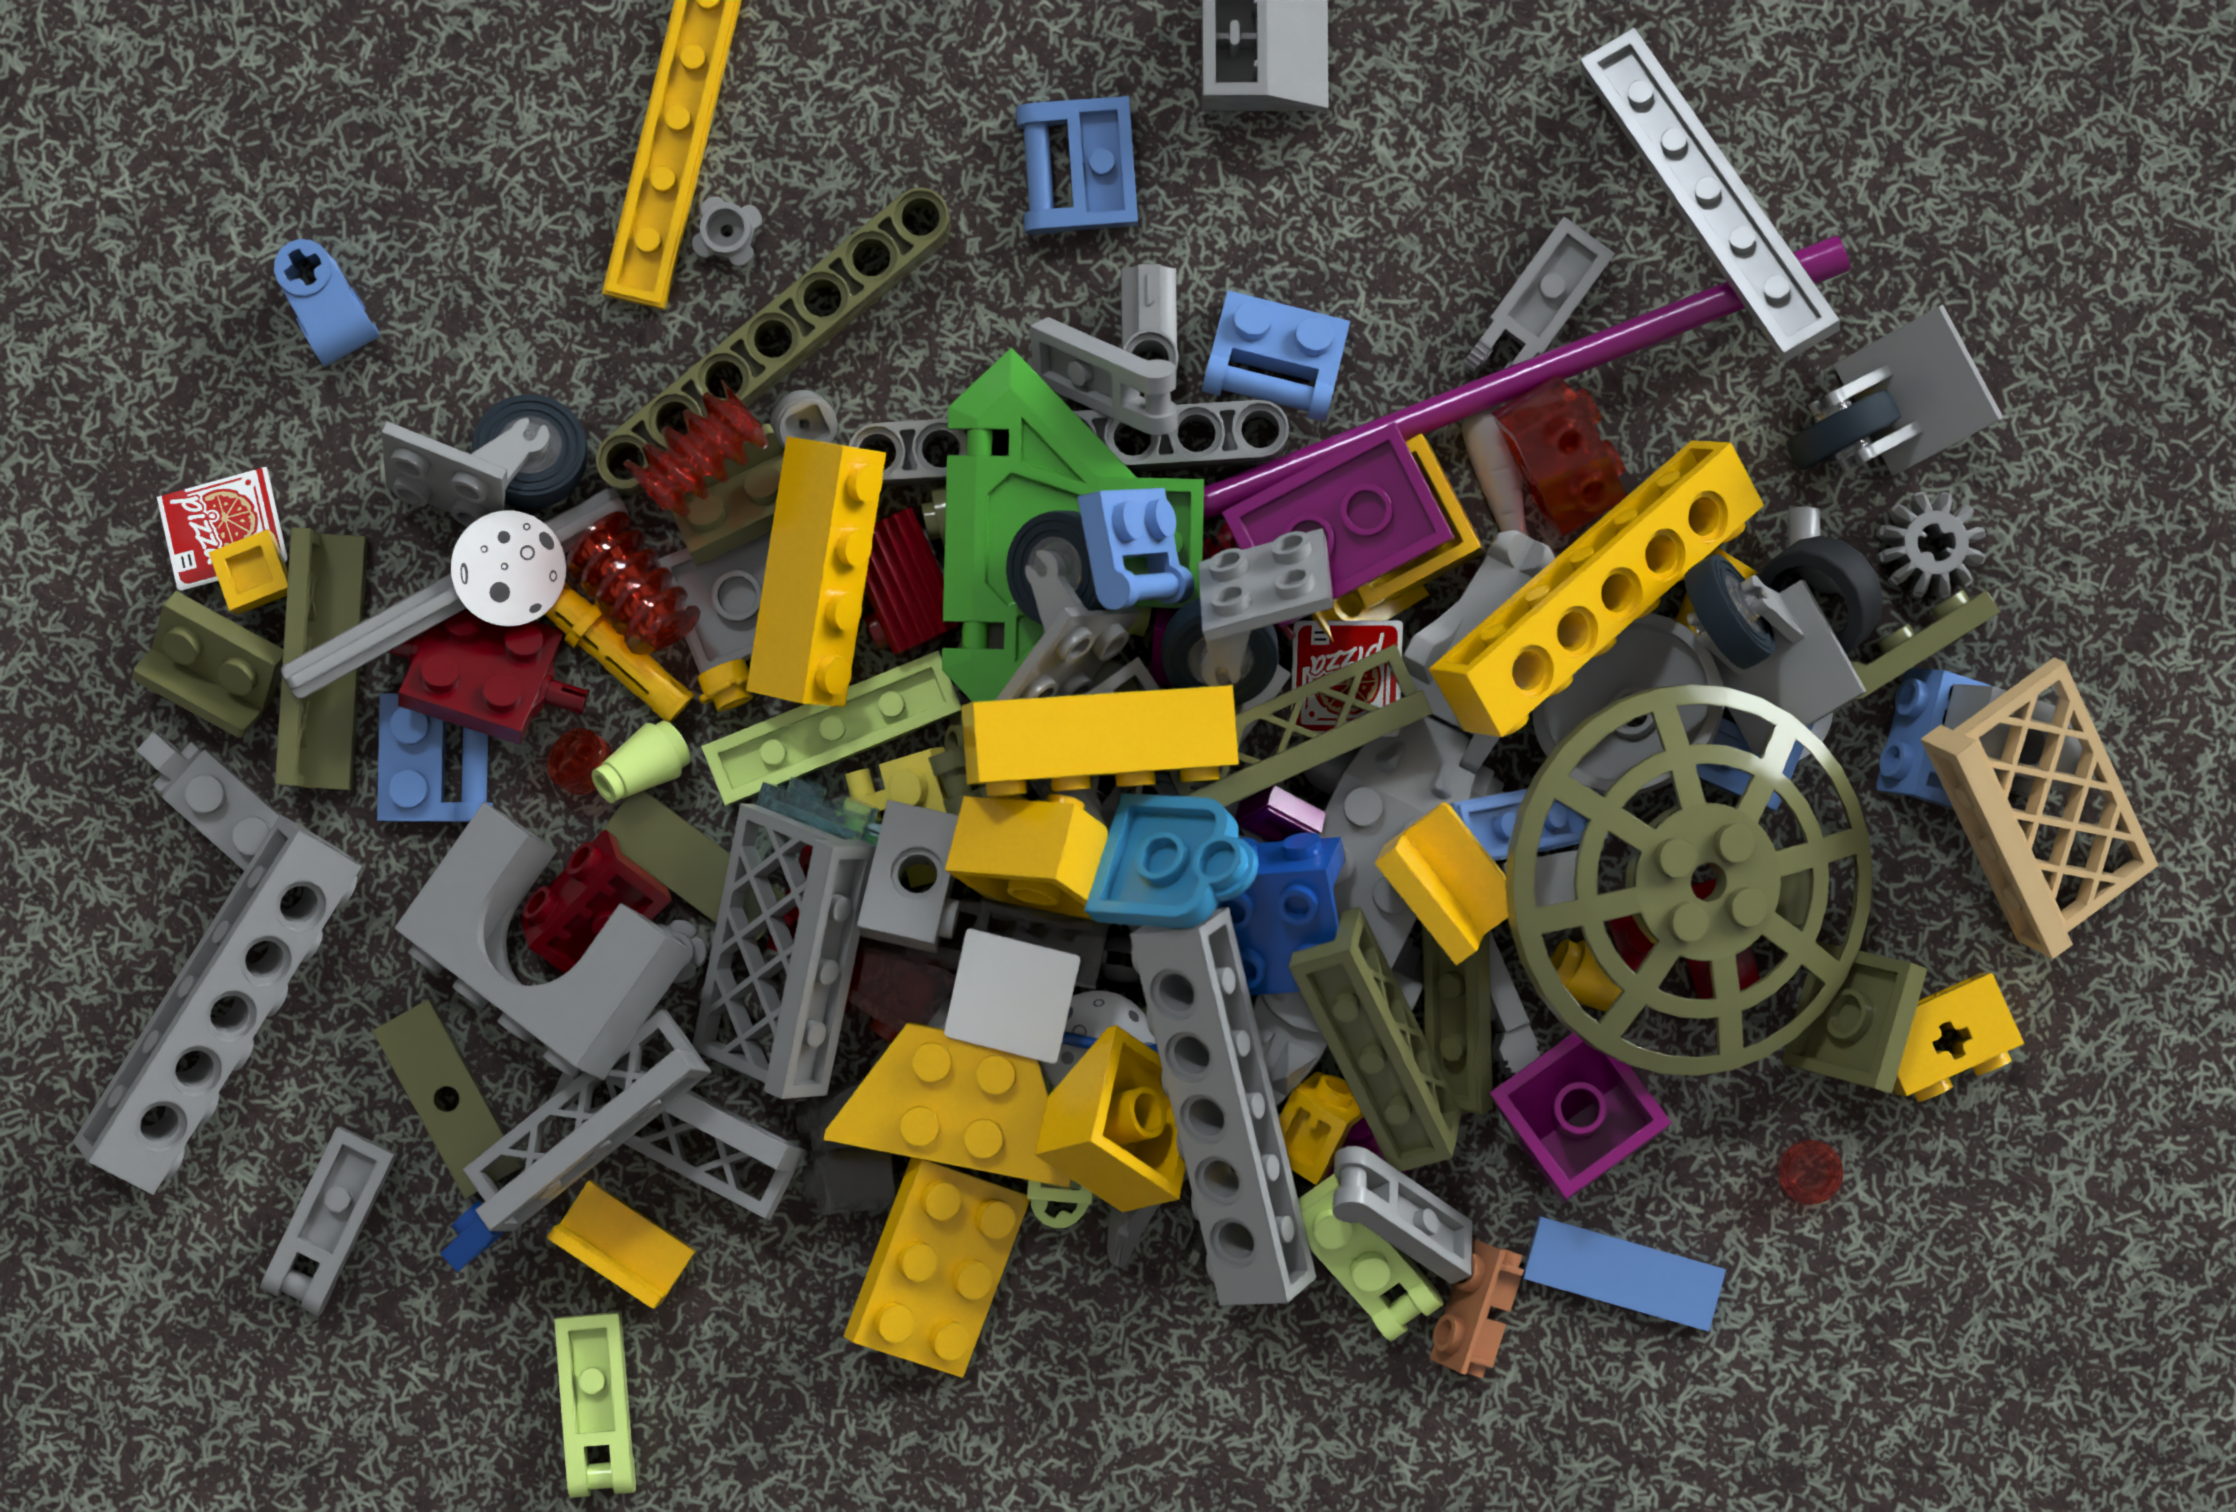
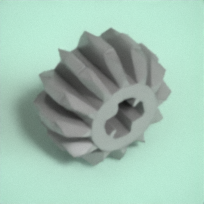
(1922, 565)

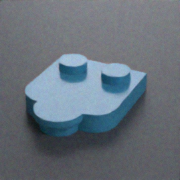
(1169, 862)

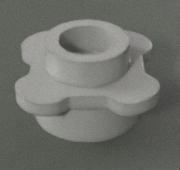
(718, 215)

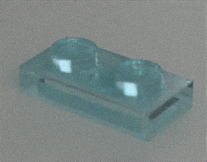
(807, 804)

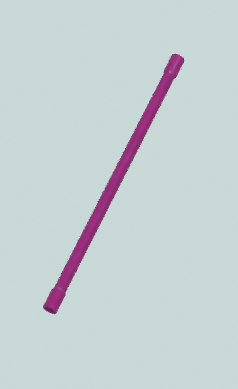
(1819, 260)

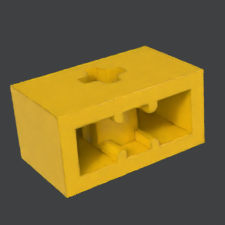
(1985, 1030)

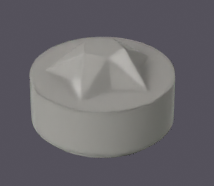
(803, 416)

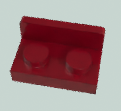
(575, 907)

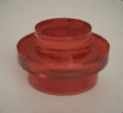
(1810, 1172)

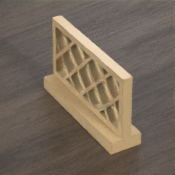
(1992, 824)

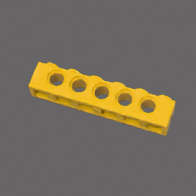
(1596, 589)

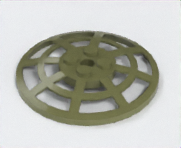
(1661, 873)

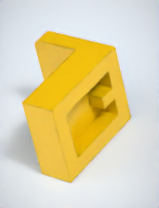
(1317, 1124)

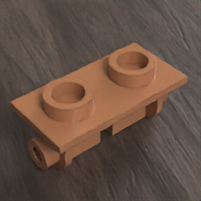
(1464, 1334)

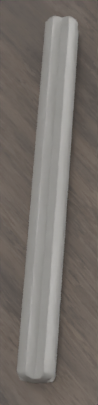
(419, 611)

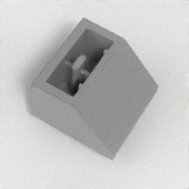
(1264, 55)

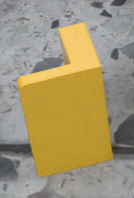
(1446, 880)
(622, 1244)

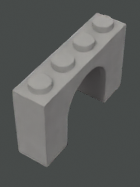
(464, 924)

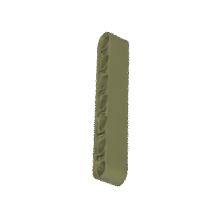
(790, 313)

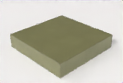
(1864, 1025)

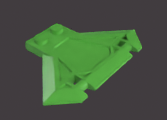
(993, 496)

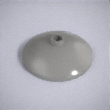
(1646, 656)

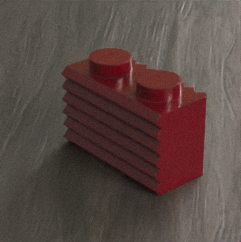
(904, 587)

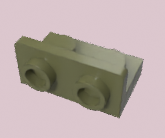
(737, 509)
(210, 666)

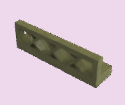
(321, 603)
(1319, 746)
(1378, 1045)

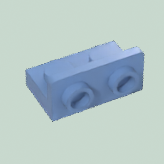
(1920, 708)

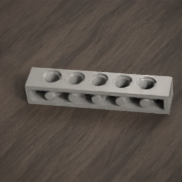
(215, 970)
(1248, 1136)

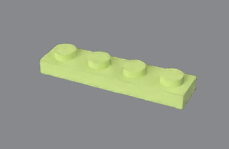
(824, 735)

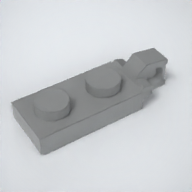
(210, 797)

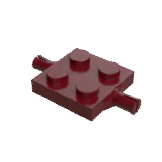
(486, 675)

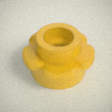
(725, 685)

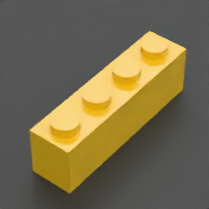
(816, 572)
(1099, 736)

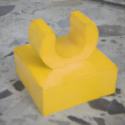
(251, 572)

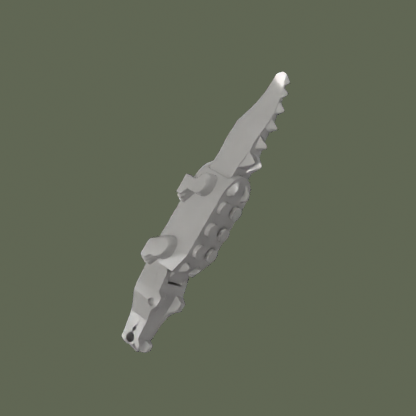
(1370, 801)

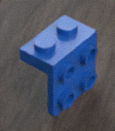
(1286, 907)

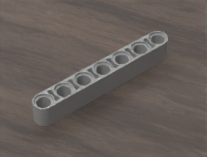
(1163, 453)

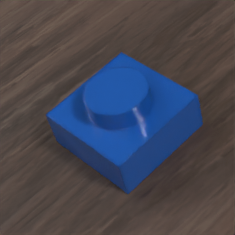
(471, 1240)

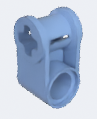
(327, 309)

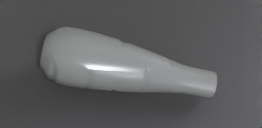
(1495, 470)

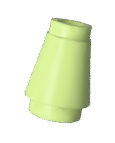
(644, 761)

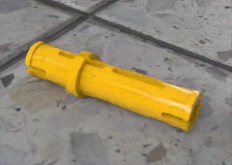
(639, 673)

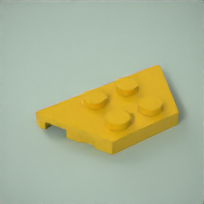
(951, 1106)

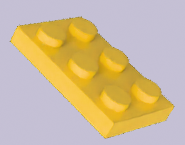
(937, 1266)

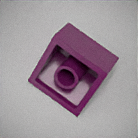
(1578, 1114)

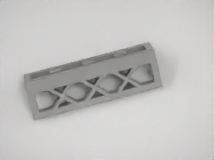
(727, 1130)
(594, 1134)

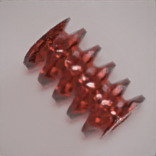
(698, 452)
(628, 588)

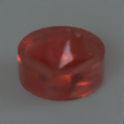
(575, 758)

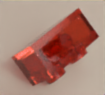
(1561, 454)

